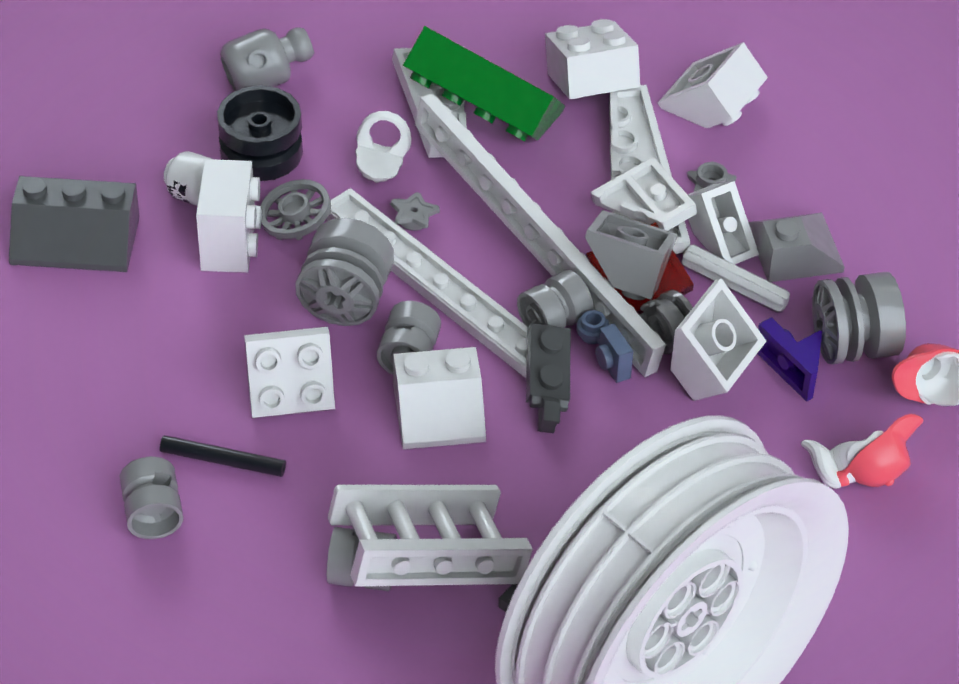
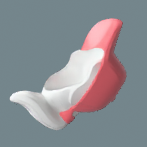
(929, 375)
(869, 461)

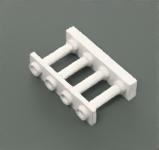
(428, 561)

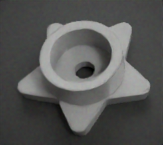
(709, 174)
(414, 212)

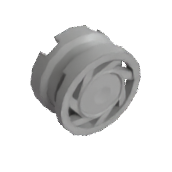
(665, 315)

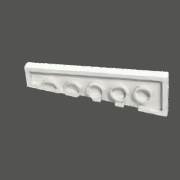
(637, 139)

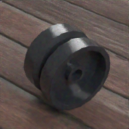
(263, 128)

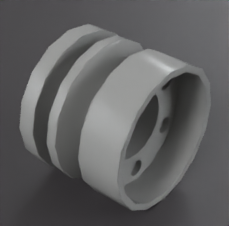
(345, 272)
(859, 317)

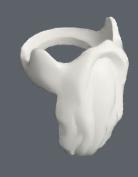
(380, 161)

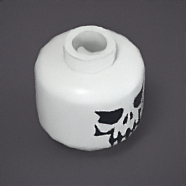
(184, 176)

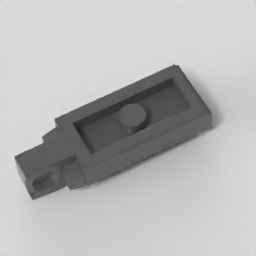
(548, 373)

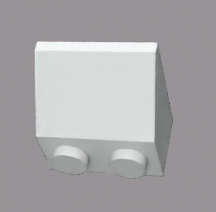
(716, 88)
(714, 343)
(439, 397)

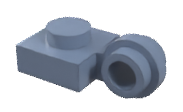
(612, 350)

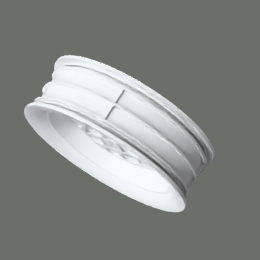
(679, 568)

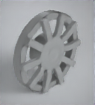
(295, 209)

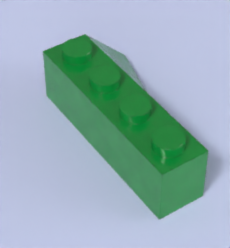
(482, 84)

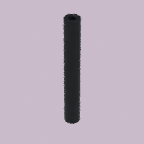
(223, 456)

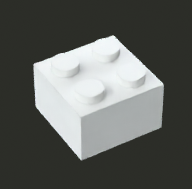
(592, 59)
(228, 215)

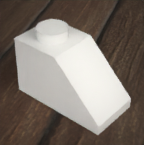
(722, 223)

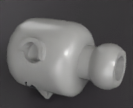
(263, 57)

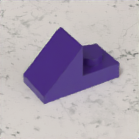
(791, 359)

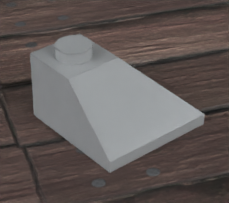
(796, 247)
(630, 253)

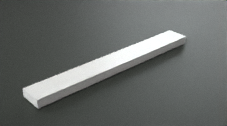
(442, 284)

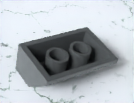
(73, 224)

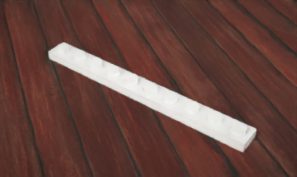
(533, 226)

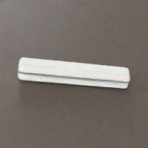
(736, 278)

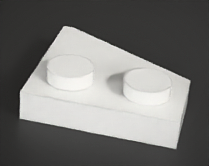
(646, 196)

